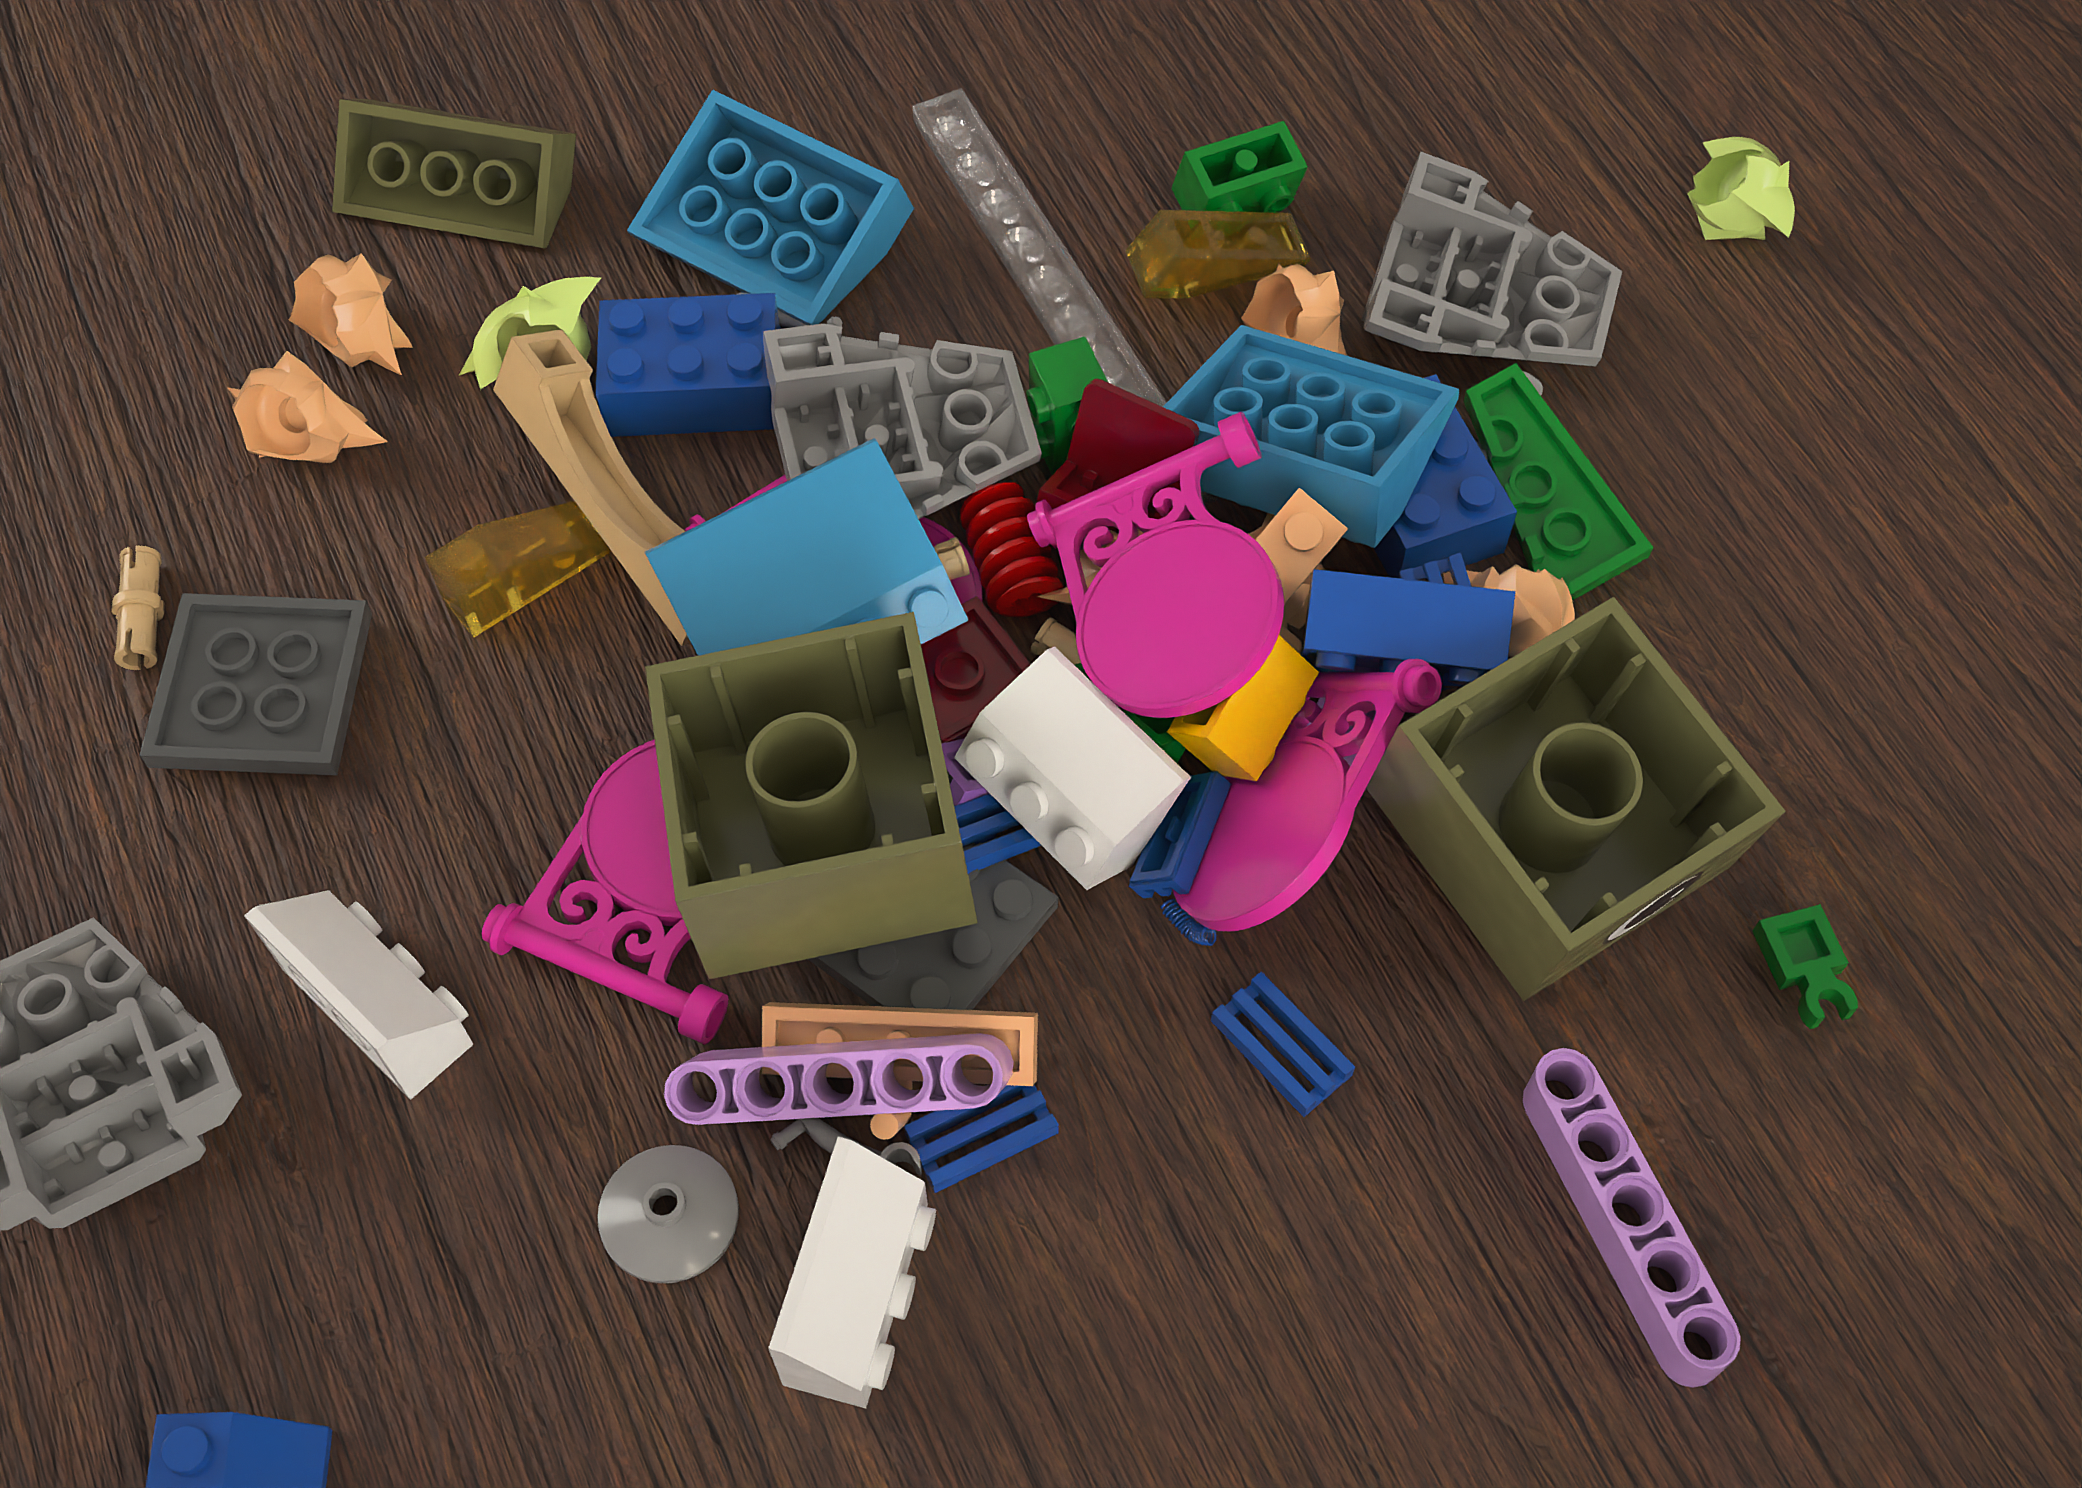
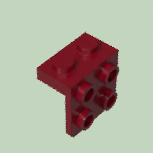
(1115, 438)

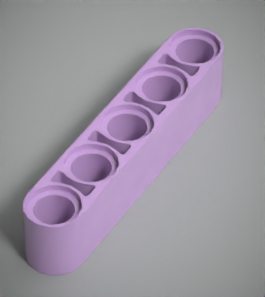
(810, 1095)
(1629, 1248)

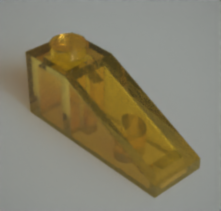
(1211, 250)
(513, 562)

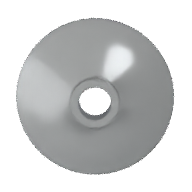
(673, 1244)

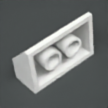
(1072, 769)
(365, 986)
(851, 1277)

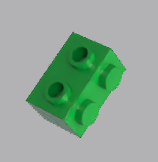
(1242, 173)
(1055, 394)

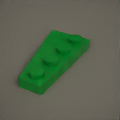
(1563, 505)

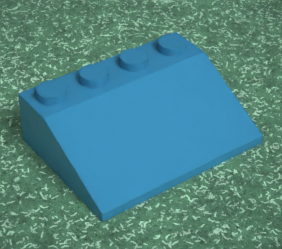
(771, 210)
(1323, 425)
(808, 560)

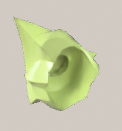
(1742, 191)
(531, 312)

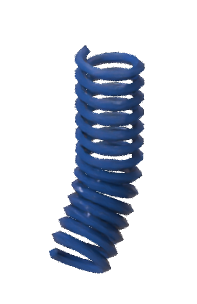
(1184, 926)

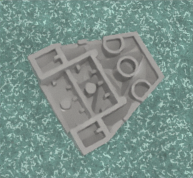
(1484, 279)
(940, 414)
(97, 1079)

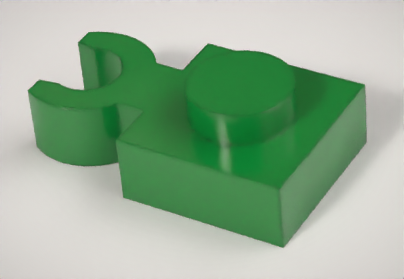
(1807, 954)

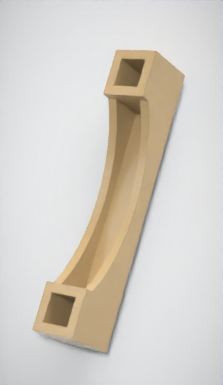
(552, 400)

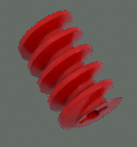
(1006, 553)

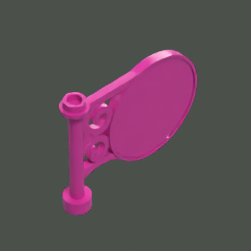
(1182, 607)
(1291, 822)
(631, 868)

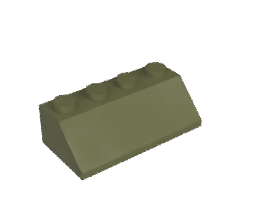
(451, 171)

